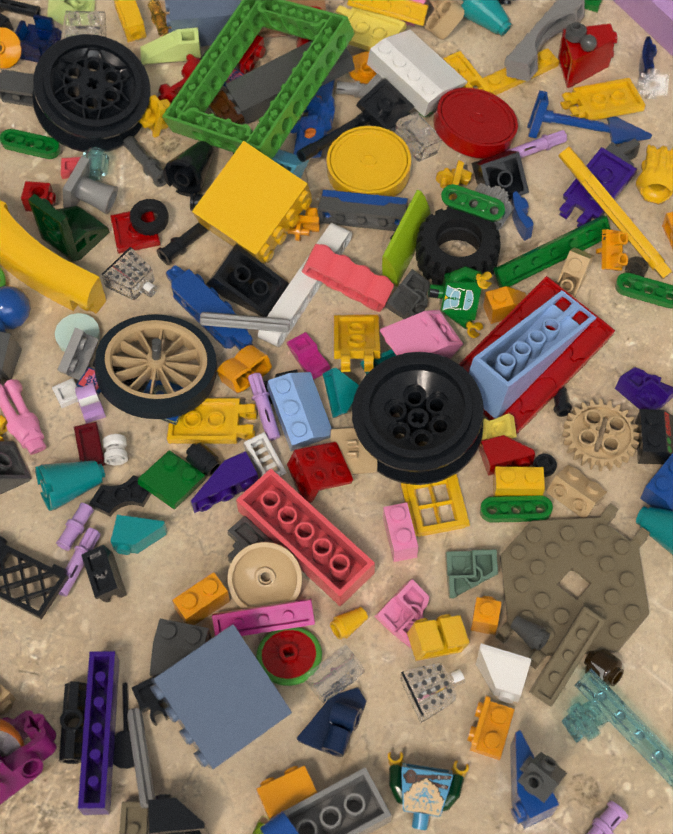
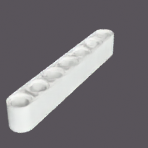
(303, 288)

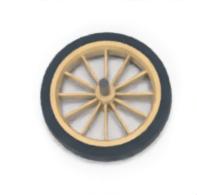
(155, 366)

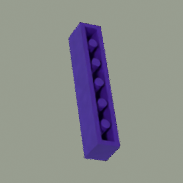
(99, 733)

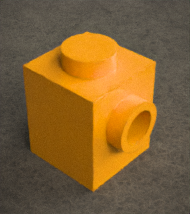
(486, 615)

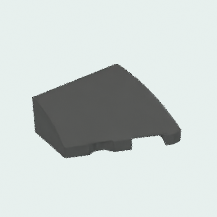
(409, 296)

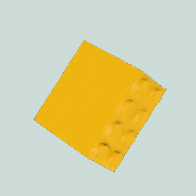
(253, 203)

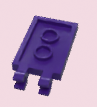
(610, 172)

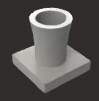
(82, 188)

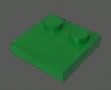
(171, 479)

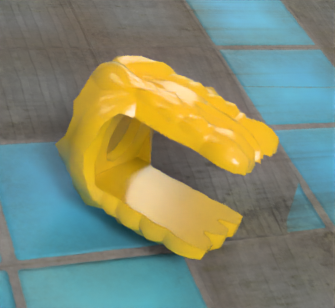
(656, 178)

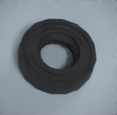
(149, 205)

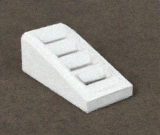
(263, 439)

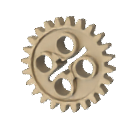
(622, 441)

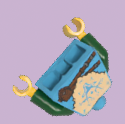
(424, 789)

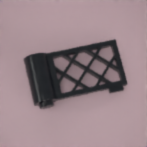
(55, 570)

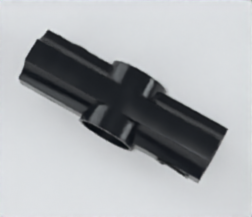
(73, 707)

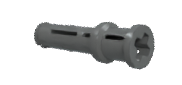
(151, 166)

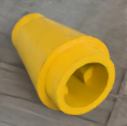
(348, 622)

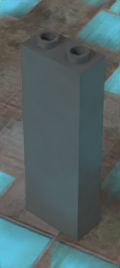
(260, 86)

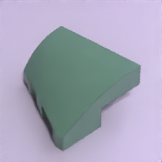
(469, 569)

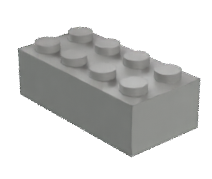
(342, 808)

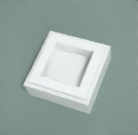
(66, 393)

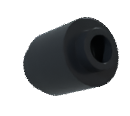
(202, 458)

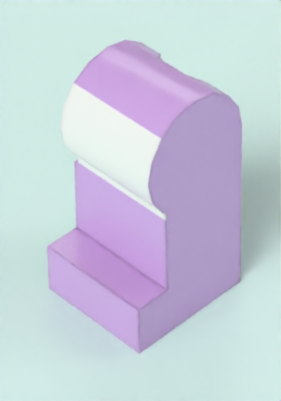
(90, 403)

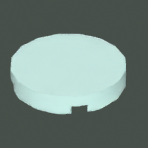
(67, 325)

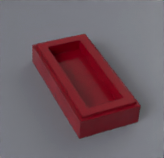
(89, 443)

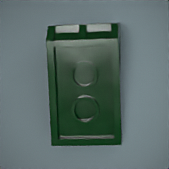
(67, 229)

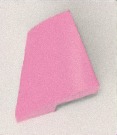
(403, 610)

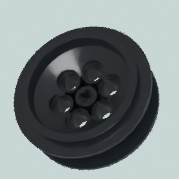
(68, 117)
(435, 383)

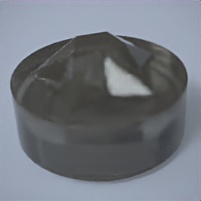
(637, 266)

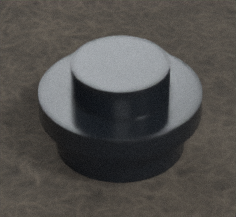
(547, 462)

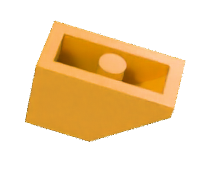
(501, 302)

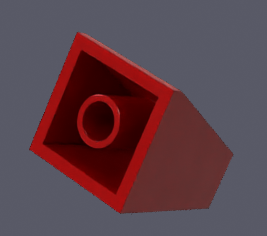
(579, 64)

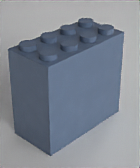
(207, 15)
(220, 697)

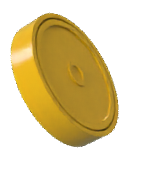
(369, 162)

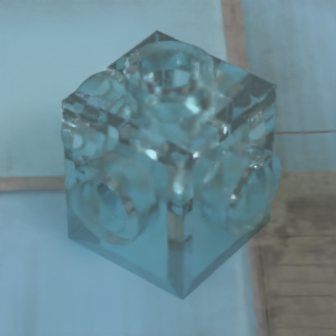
(581, 724)

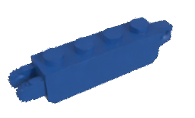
(196, 298)

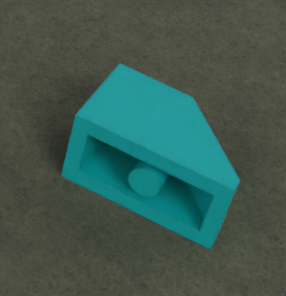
(136, 534)

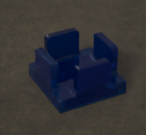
(38, 37)

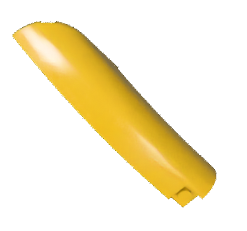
(45, 270)

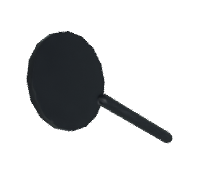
(122, 747)

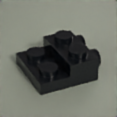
(385, 105)

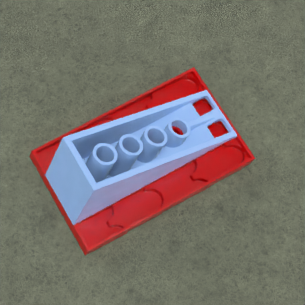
(534, 352)

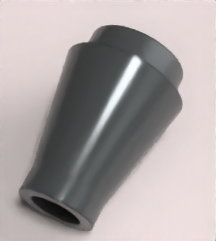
(532, 634)

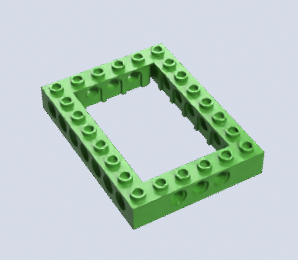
(330, 38)

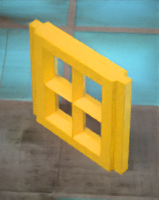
(455, 499)

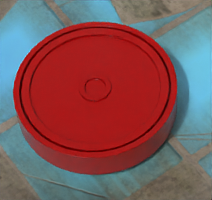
(475, 122)

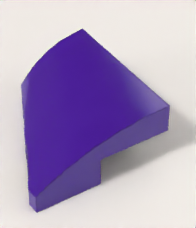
(644, 389)

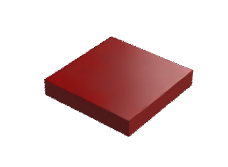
(128, 237)

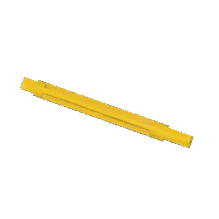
(614, 212)

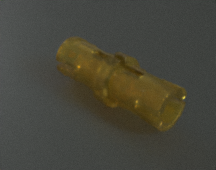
(158, 17)

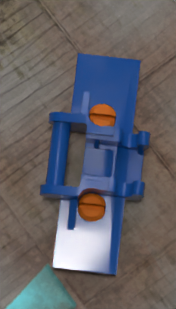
(319, 118)

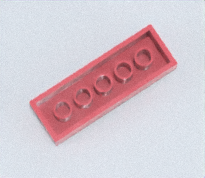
(317, 544)

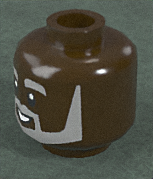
(605, 666)

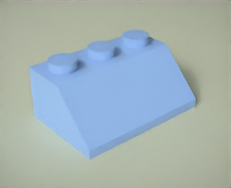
(299, 409)

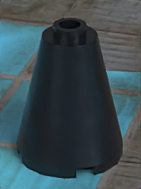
(189, 168)

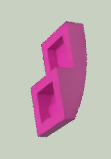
(308, 356)

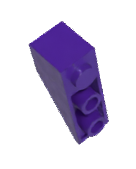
(229, 479)

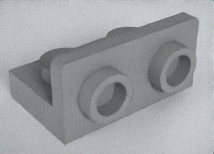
(78, 354)

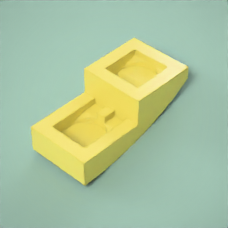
(500, 426)

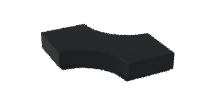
(111, 498)

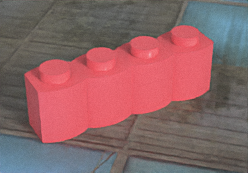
(349, 278)

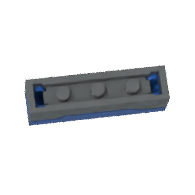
(361, 210)

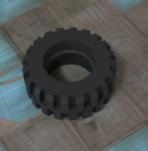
(456, 225)

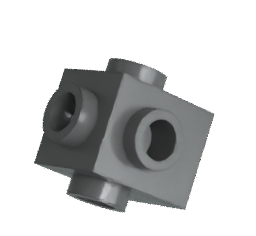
(541, 776)

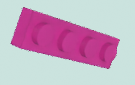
(266, 618)

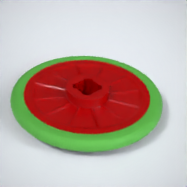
(290, 670)

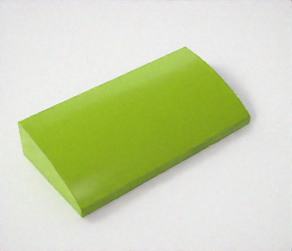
(403, 243)

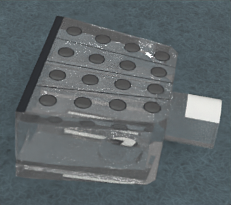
(130, 276)
(430, 688)

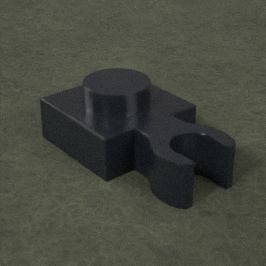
(148, 701)

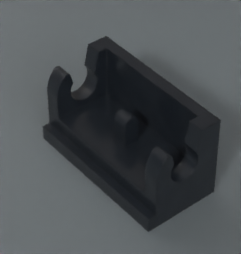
(103, 573)

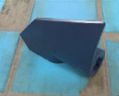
(334, 723)

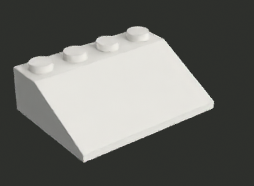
(414, 70)

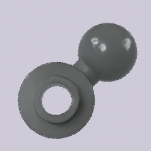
(577, 32)

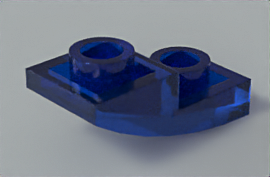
(648, 53)

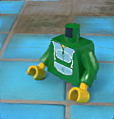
(461, 295)

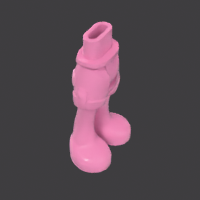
(24, 426)

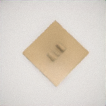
(354, 453)

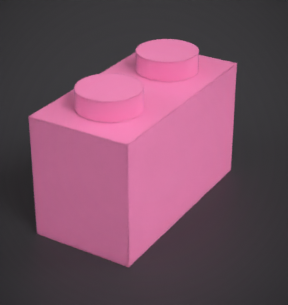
(400, 532)

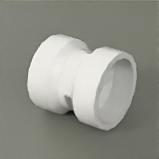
(115, 449)

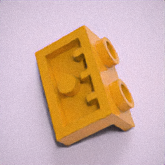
(491, 729)

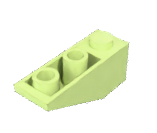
(172, 47)

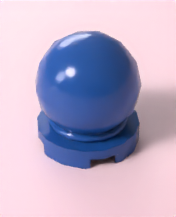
(13, 308)

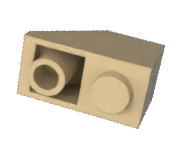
(575, 270)

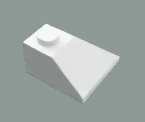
(503, 672)

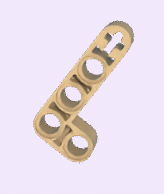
(444, 17)

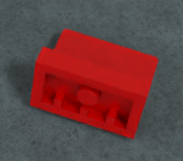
(318, 469)

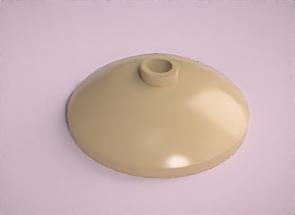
(245, 577)

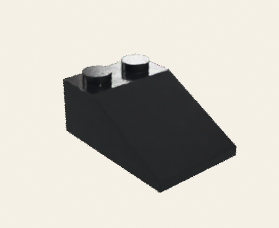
(247, 282)

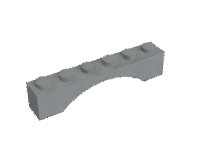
(523, 60)

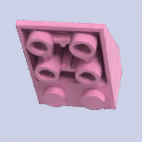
(423, 333)

